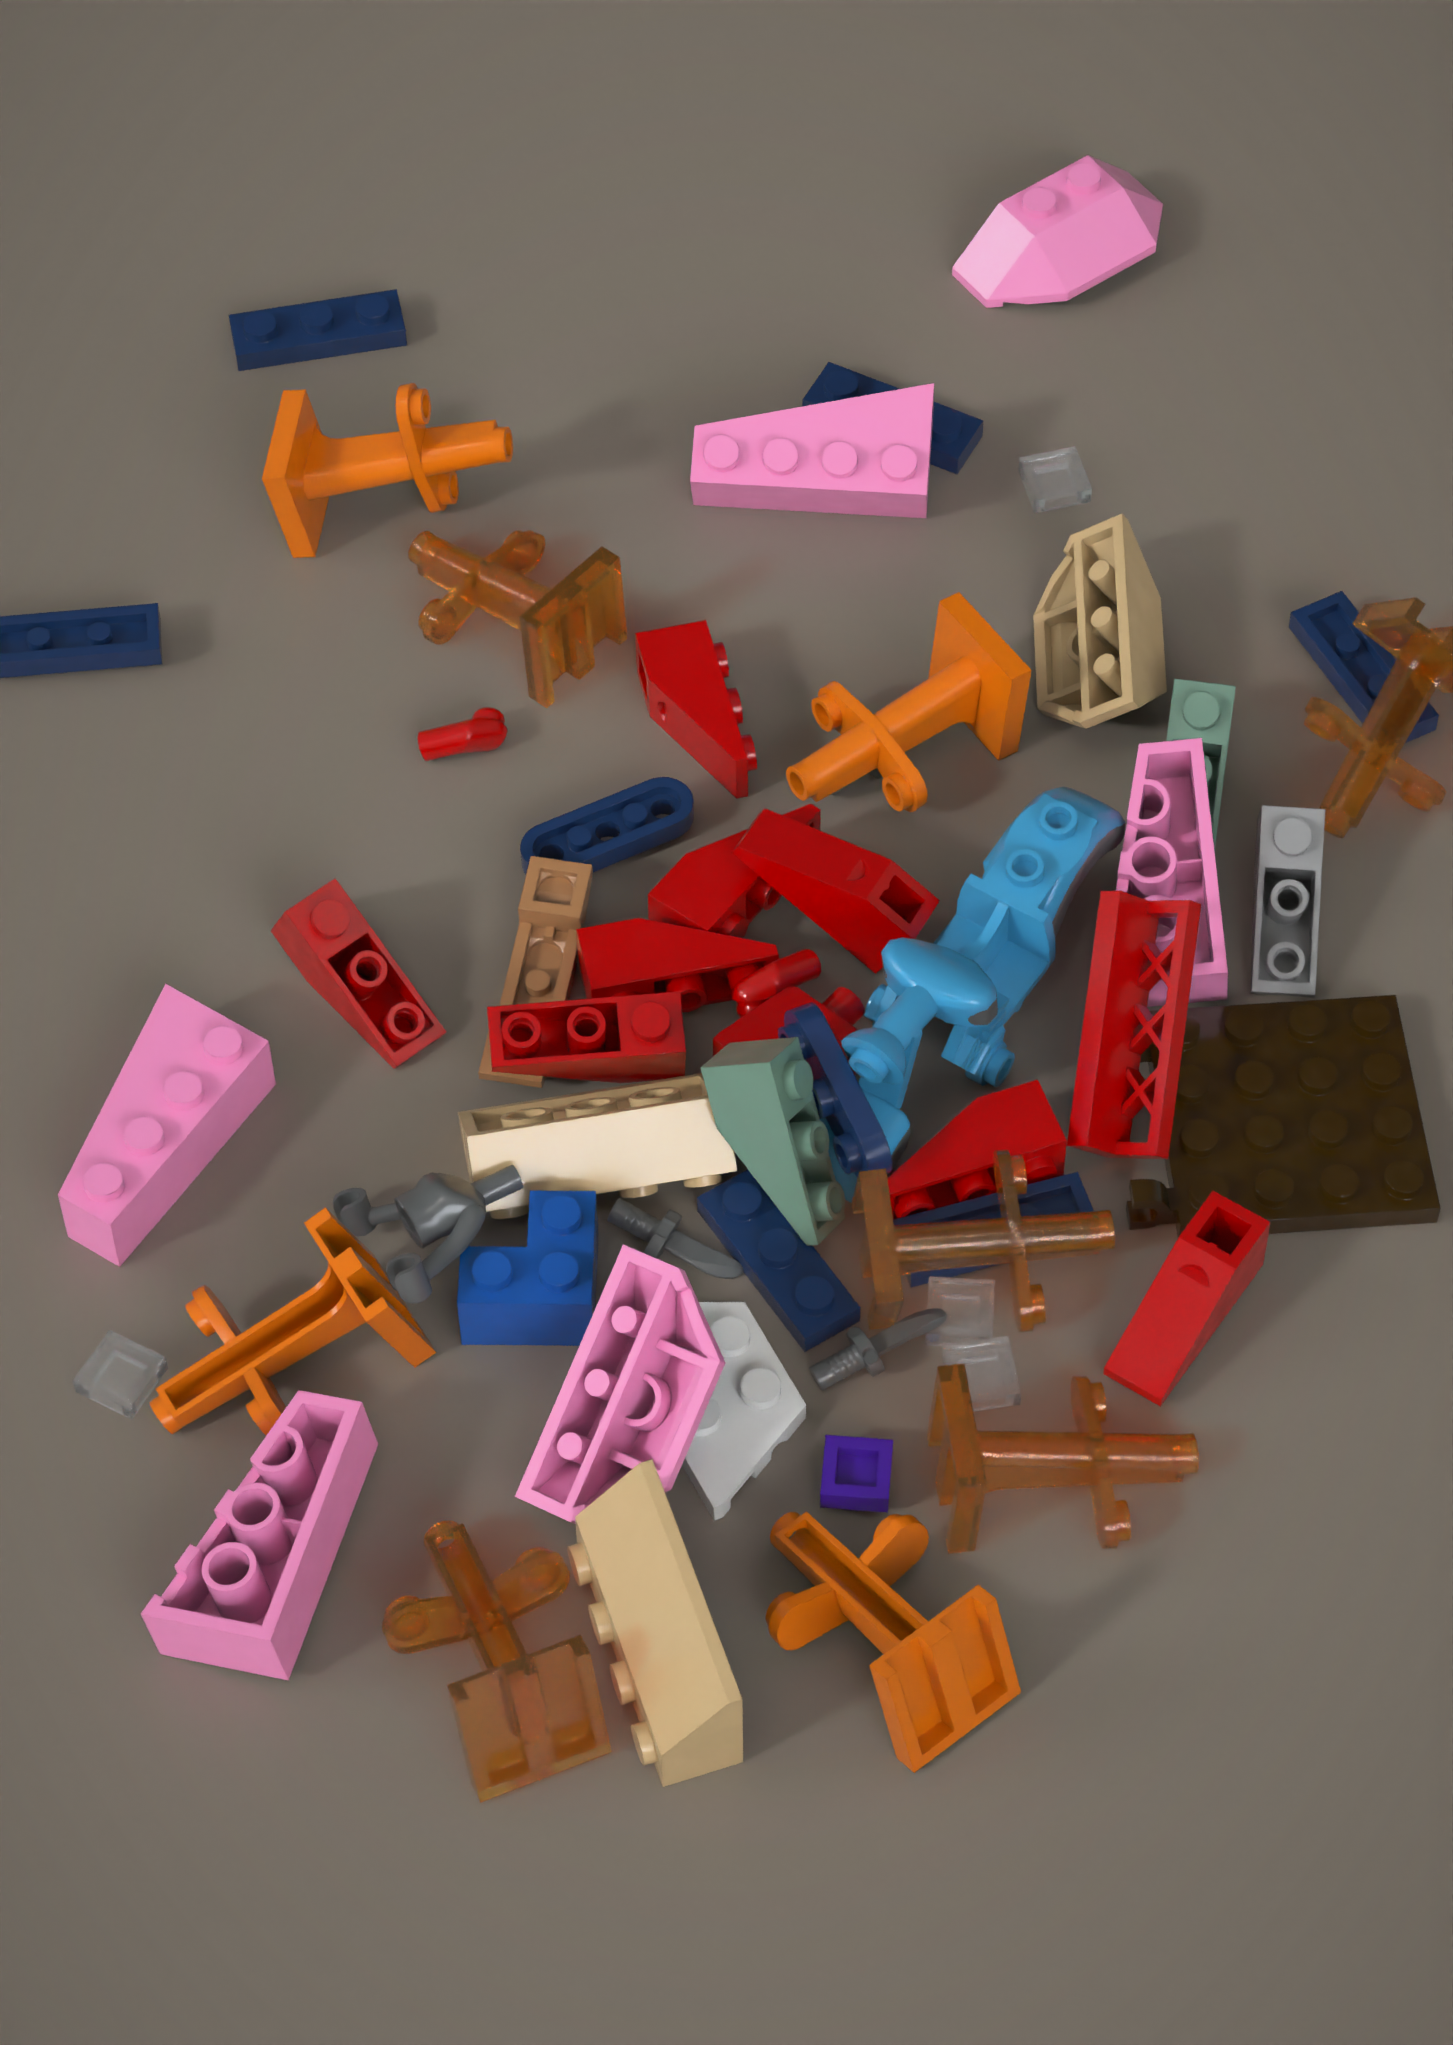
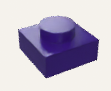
(856, 1473)

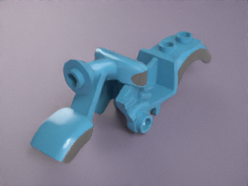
(981, 959)

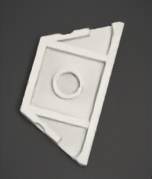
(747, 1413)

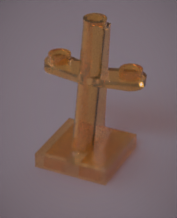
(555, 623)
(1420, 667)
(1014, 1239)
(993, 1460)
(523, 1710)

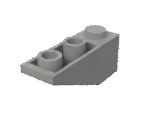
(1286, 900)

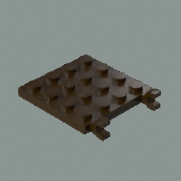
(1294, 1118)

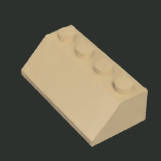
(599, 1141)
(658, 1630)

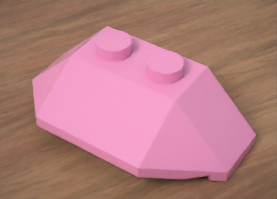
(1061, 236)
(629, 1391)

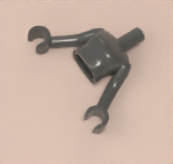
(429, 1211)

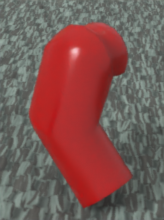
(479, 734)
(772, 978)

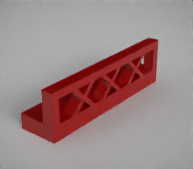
(1121, 1026)

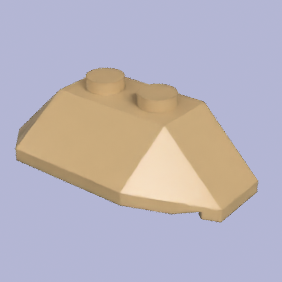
(1099, 629)

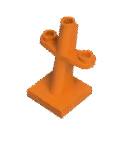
(310, 467)
(969, 681)
(346, 1297)
(934, 1673)

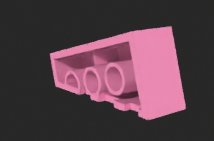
(821, 457)
(1173, 856)
(163, 1122)
(265, 1559)

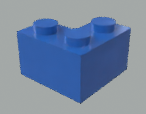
(537, 1290)

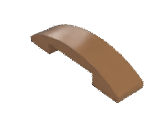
(545, 944)

